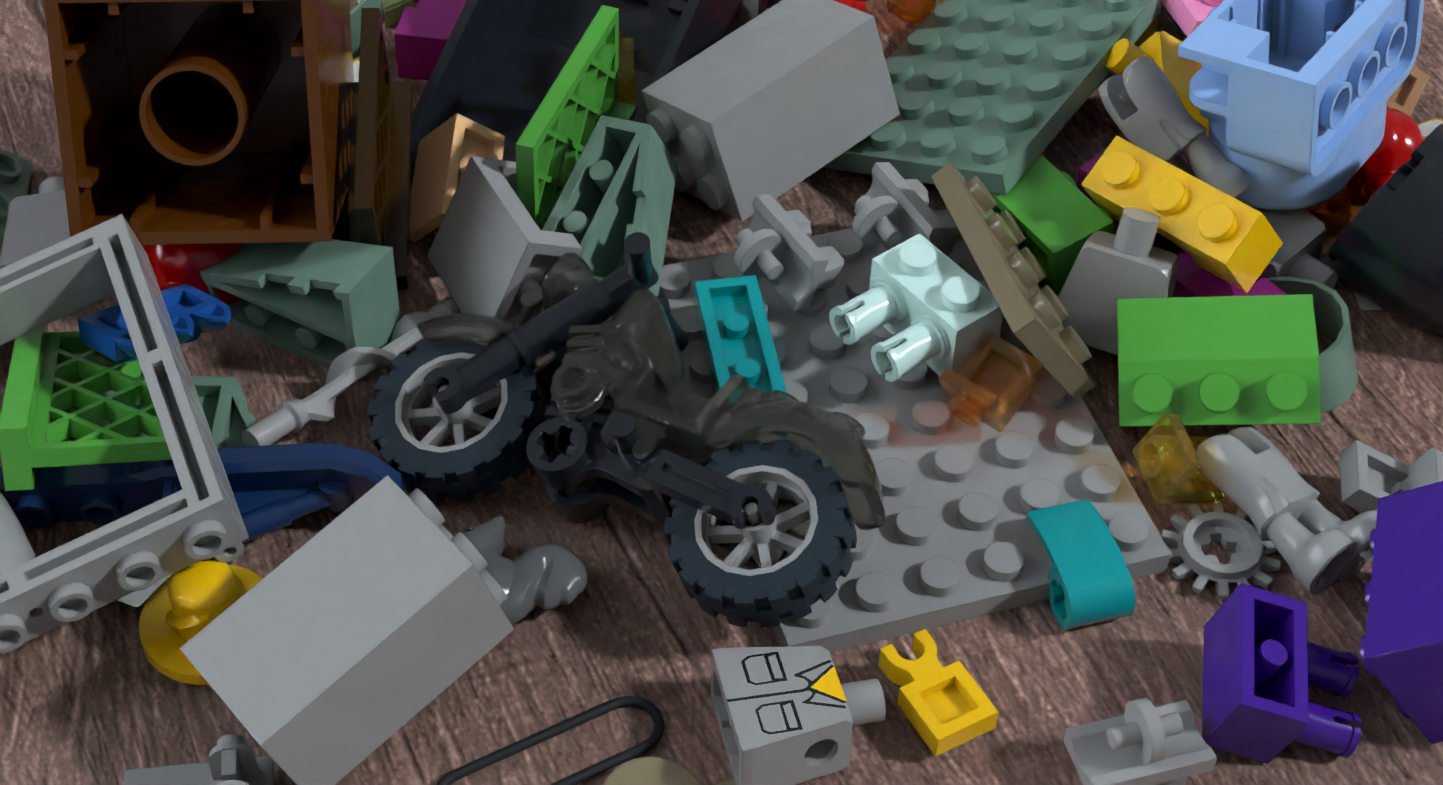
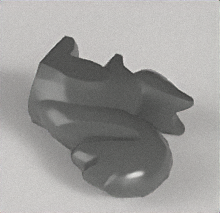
(539, 577)

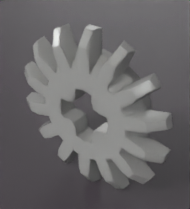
(1234, 534)

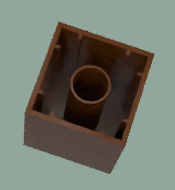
(204, 116)

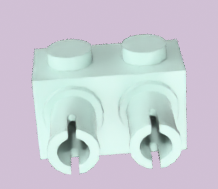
(926, 305)

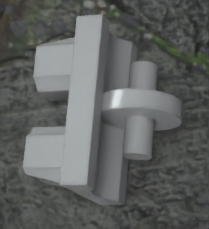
(899, 210)
(781, 251)
(1140, 747)

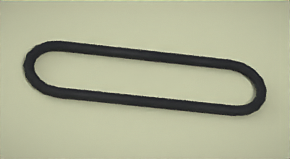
(564, 726)

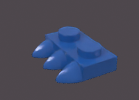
(188, 309)

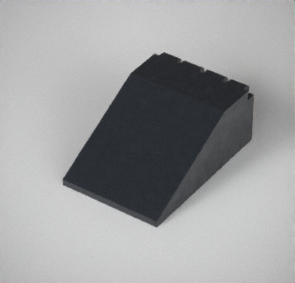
(513, 50)

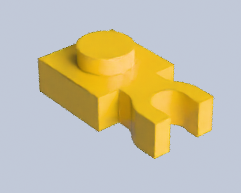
(938, 700)

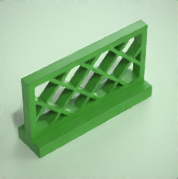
(569, 115)
(41, 391)

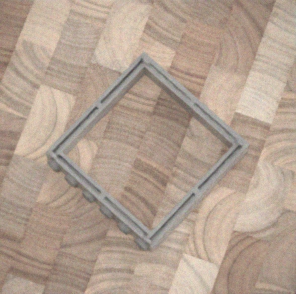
(160, 537)

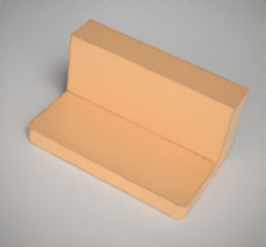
(440, 166)

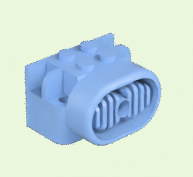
(1300, 89)

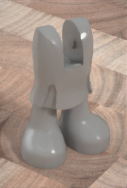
(1157, 122)
(1287, 509)

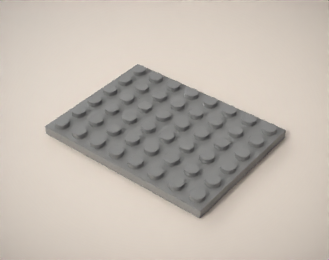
(950, 490)

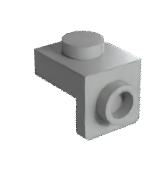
(1374, 475)

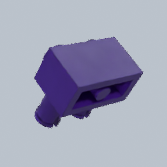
(1260, 678)

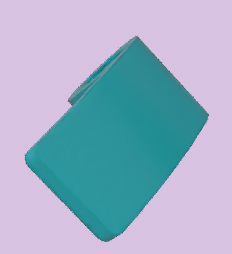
(1087, 567)

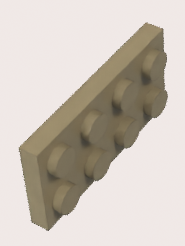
(1014, 280)

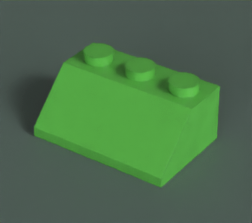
(1218, 360)

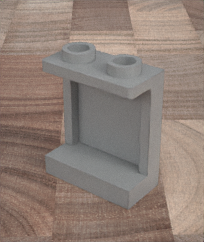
(492, 247)

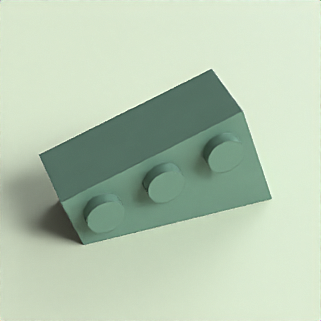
(615, 190)
(311, 295)

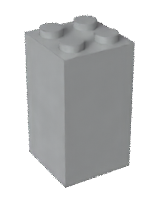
(772, 102)
(352, 634)

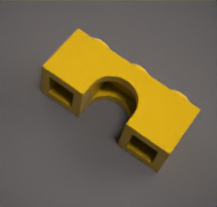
(1200, 219)

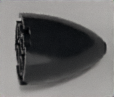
(1396, 242)

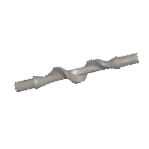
(342, 374)

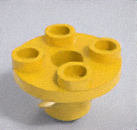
(184, 608)

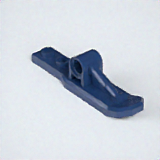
(267, 481)

